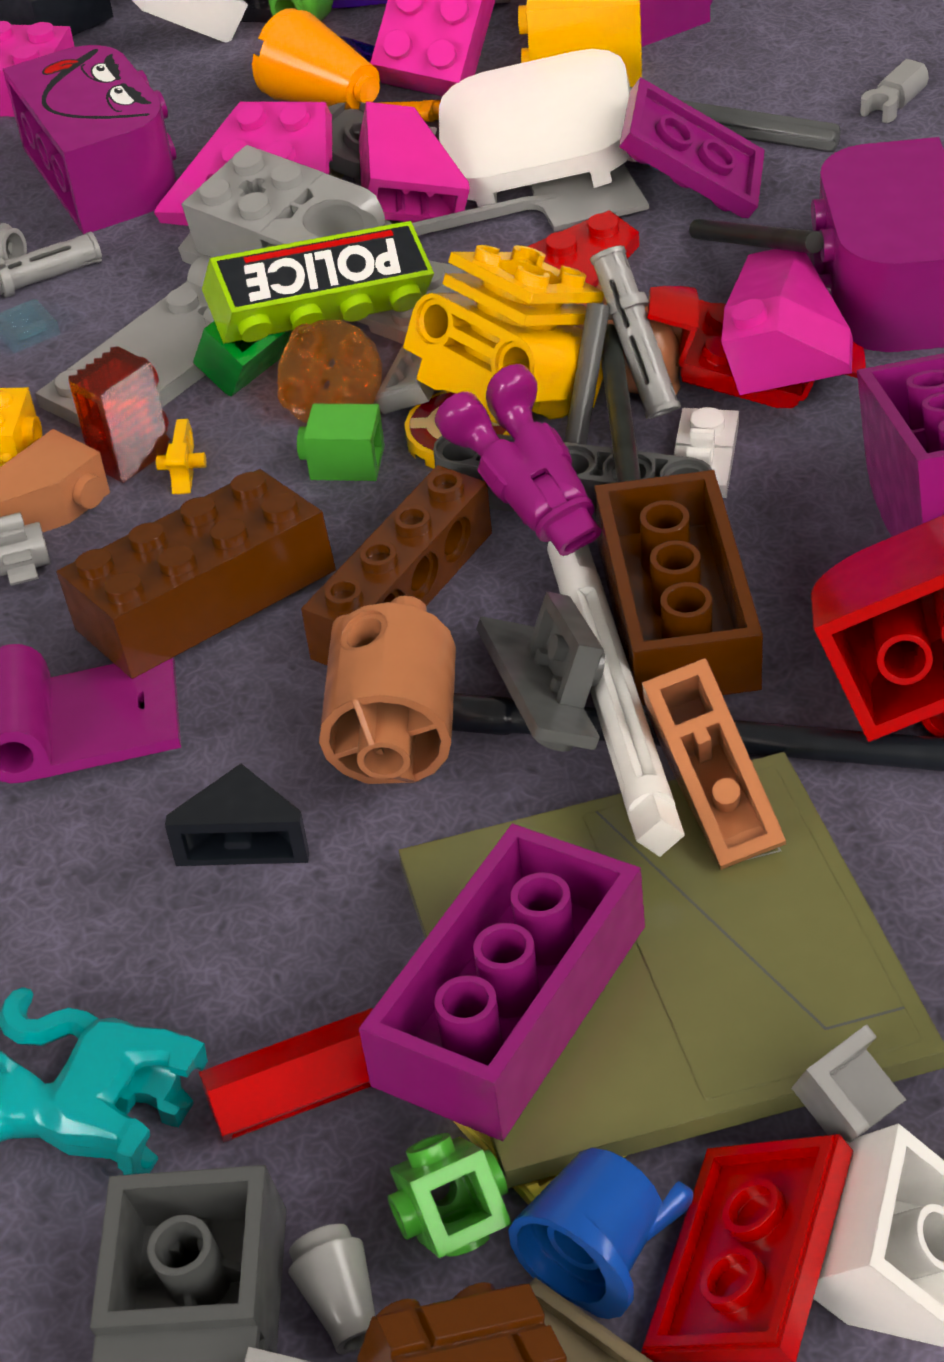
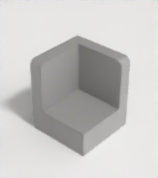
(848, 1088)

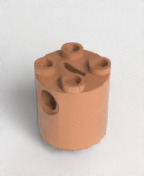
(388, 693)

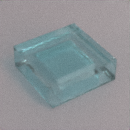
(27, 325)

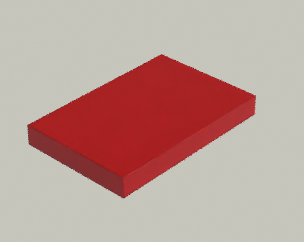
(750, 1252)

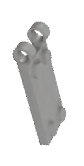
(162, 335)

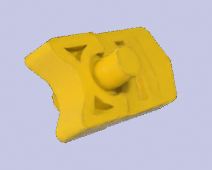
(181, 459)

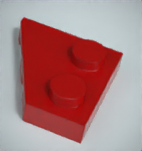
(580, 242)

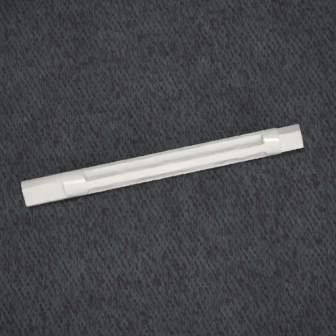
(620, 710)

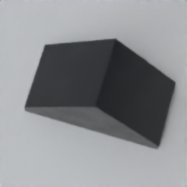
(237, 824)

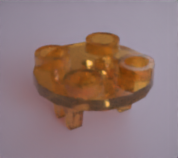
(306, 367)

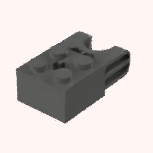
(189, 1266)

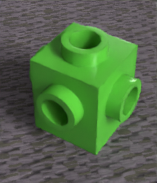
(469, 1209)

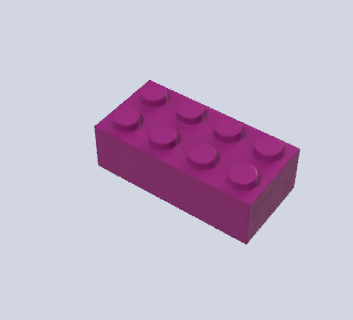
(504, 980)

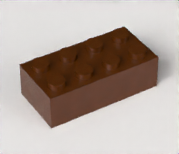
(196, 571)
(678, 580)

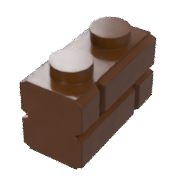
(471, 1327)

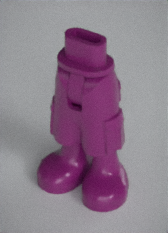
(533, 470)

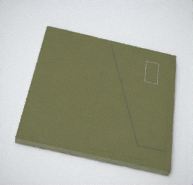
(721, 993)

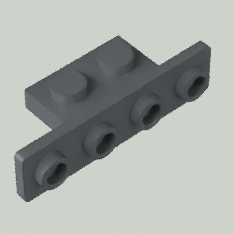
(549, 671)

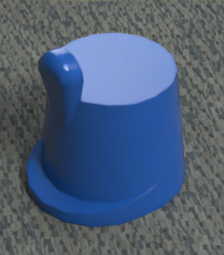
(592, 1228)

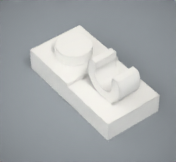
(710, 437)

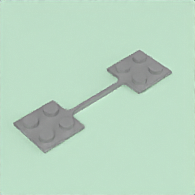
(562, 201)

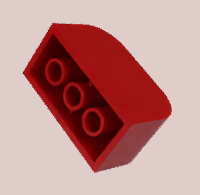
(885, 628)

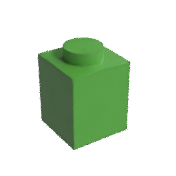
(342, 442)

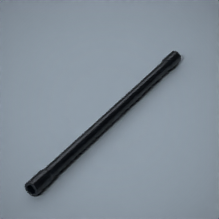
(501, 717)

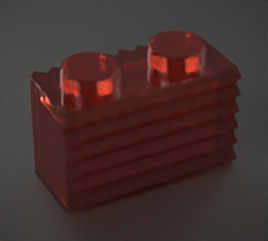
(121, 411)

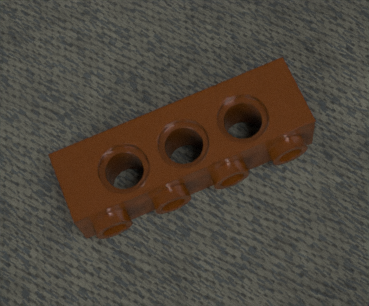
(406, 555)

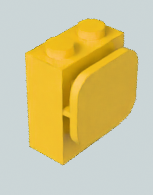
(577, 25)

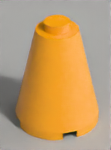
(311, 63)

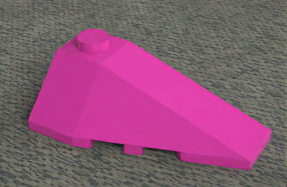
(783, 324)

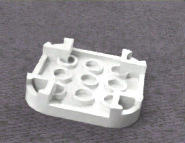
(537, 122)

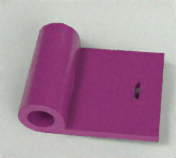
(80, 716)

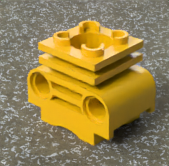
(504, 315)

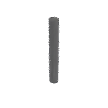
(587, 373)

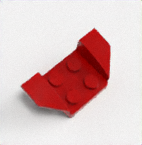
(702, 353)

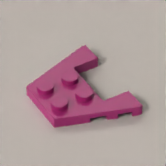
(281, 128)

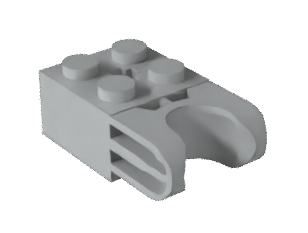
(274, 202)

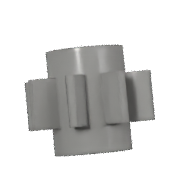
(21, 549)

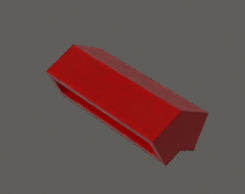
(287, 1077)

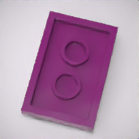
(692, 149)

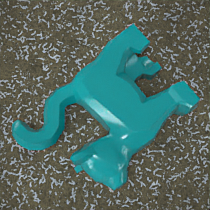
(98, 1086)

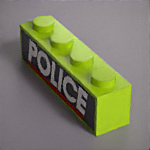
(316, 281)

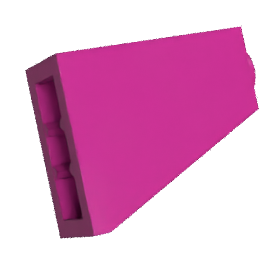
(408, 165)

